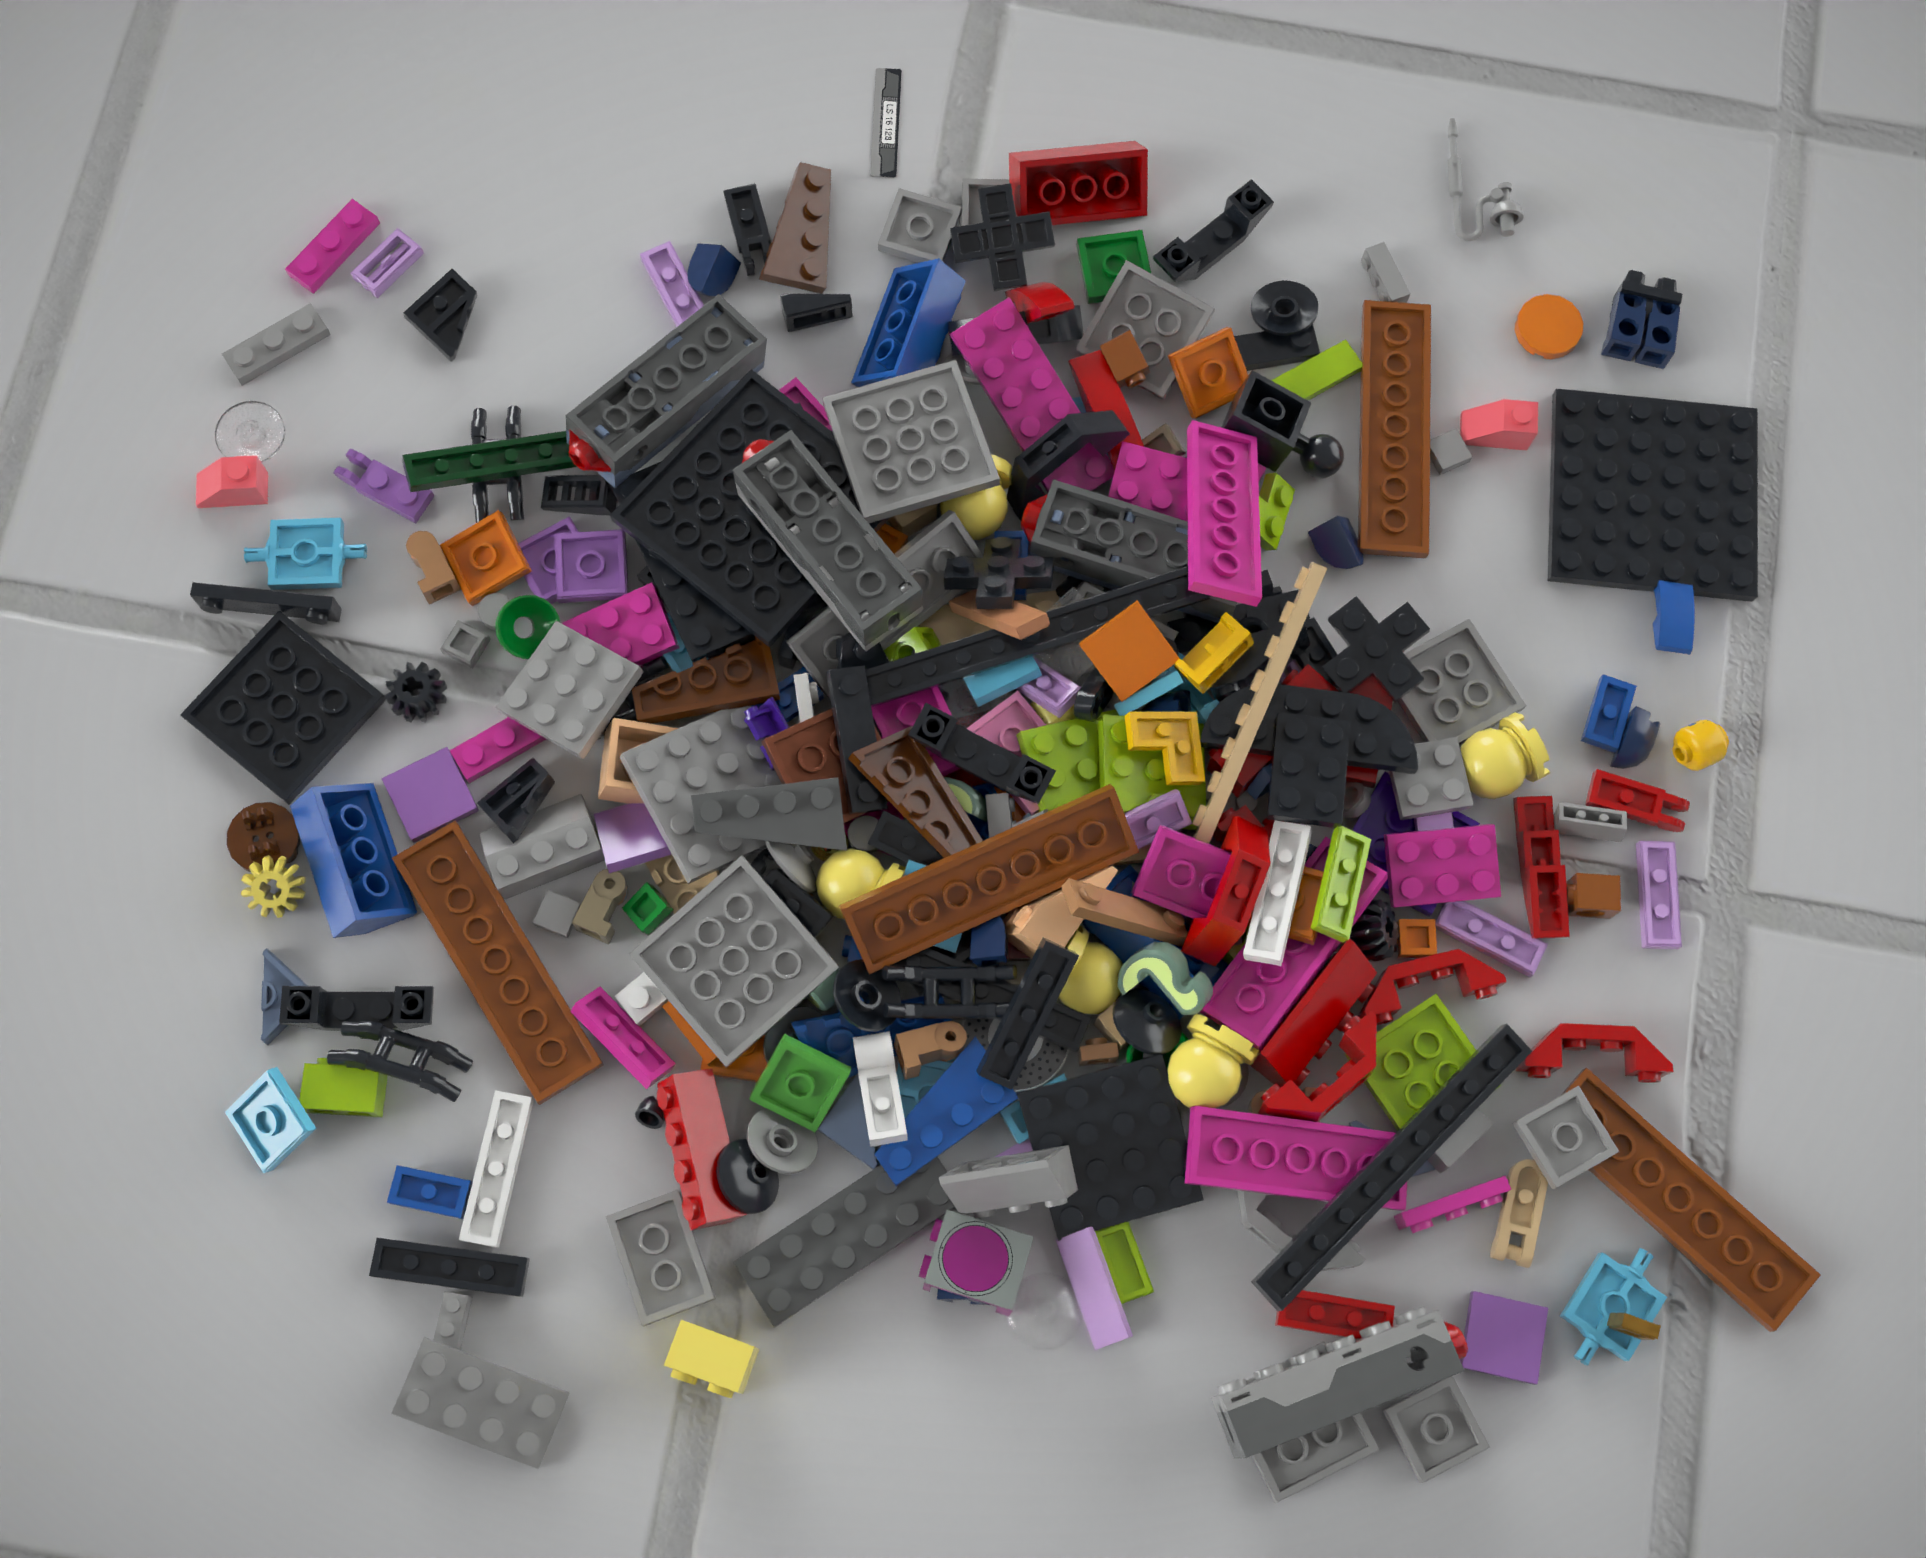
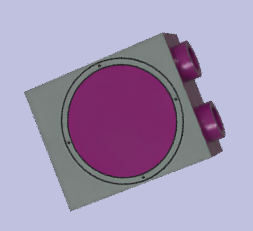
(976, 1260)

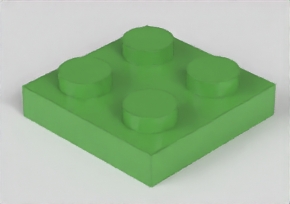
(800, 1083)

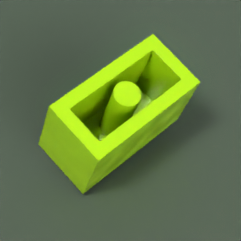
(342, 1090)

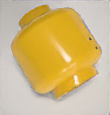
(1700, 745)

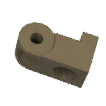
(599, 904)

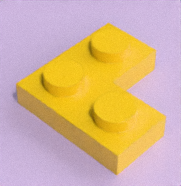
(1175, 736)

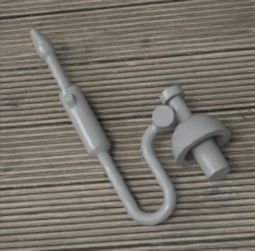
(1504, 214)

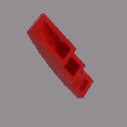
(1040, 301)
(1101, 393)
(1541, 867)

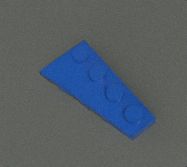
(835, 1035)
(946, 1115)

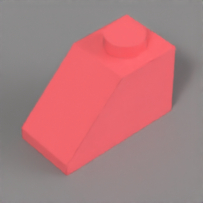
(1500, 424)
(232, 483)

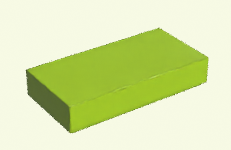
(1124, 1262)

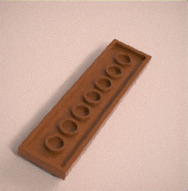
(1395, 429)
(989, 878)
(497, 962)
(1696, 1212)

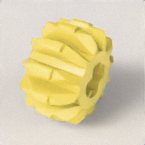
(260, 889)

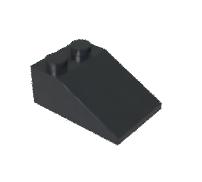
(1244, 669)

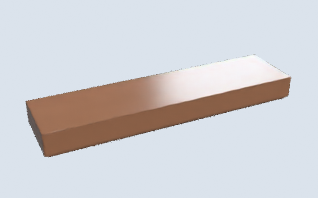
(1016, 622)

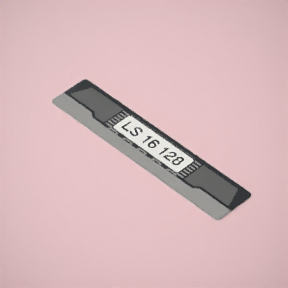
(885, 122)

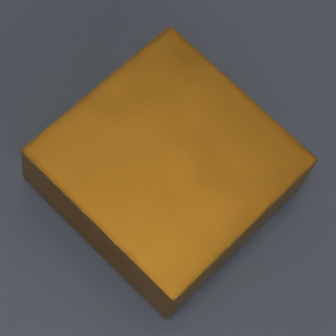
(1633, 1326)

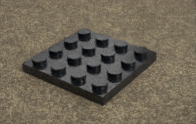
(283, 707)
(1121, 1143)

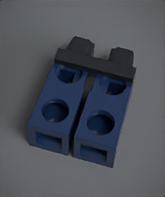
(1643, 321)

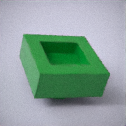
(647, 908)

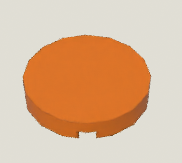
(1549, 326)

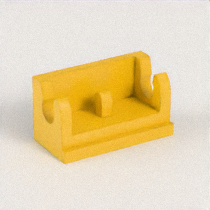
(1215, 653)

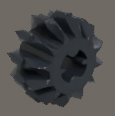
(403, 688)
(1376, 931)

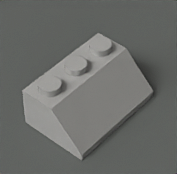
(550, 847)
(1011, 1182)

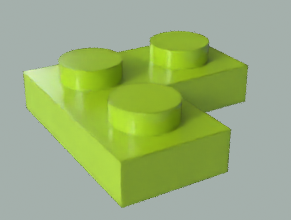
(1274, 506)

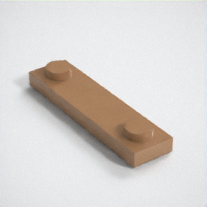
(1124, 912)

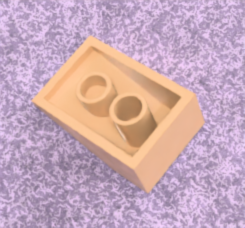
(620, 737)
(1048, 917)

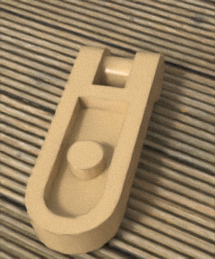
(1520, 1213)

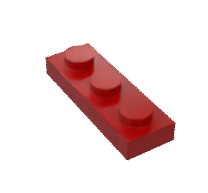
(1333, 1314)

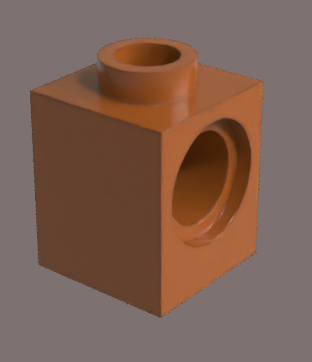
(1125, 360)
(1594, 895)

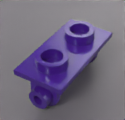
(765, 722)

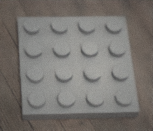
(910, 441)
(692, 760)
(734, 961)

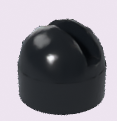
(650, 1113)

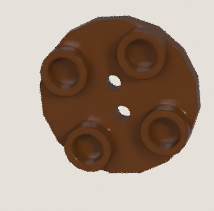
(260, 821)

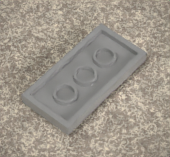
(480, 1403)

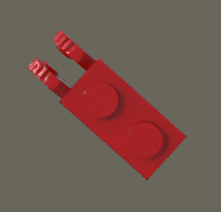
(1638, 799)

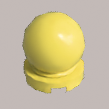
(986, 509)
(1503, 758)
(850, 875)
(1094, 977)
(1208, 1065)

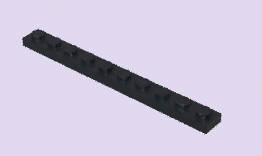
(996, 648)
(1390, 1168)

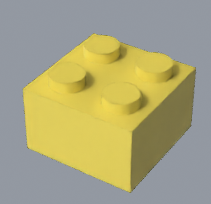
(712, 1358)

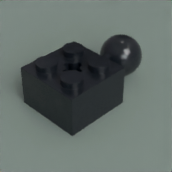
(1276, 419)

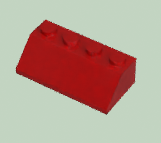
(1081, 182)
(1316, 1015)

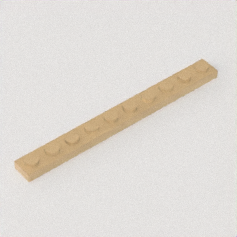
(1251, 715)

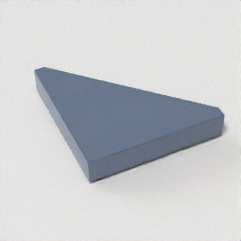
(275, 976)
(848, 1125)

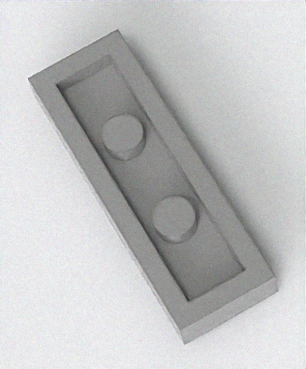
(276, 344)

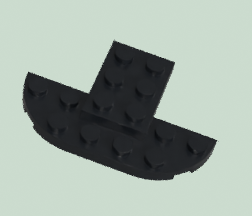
(1312, 743)

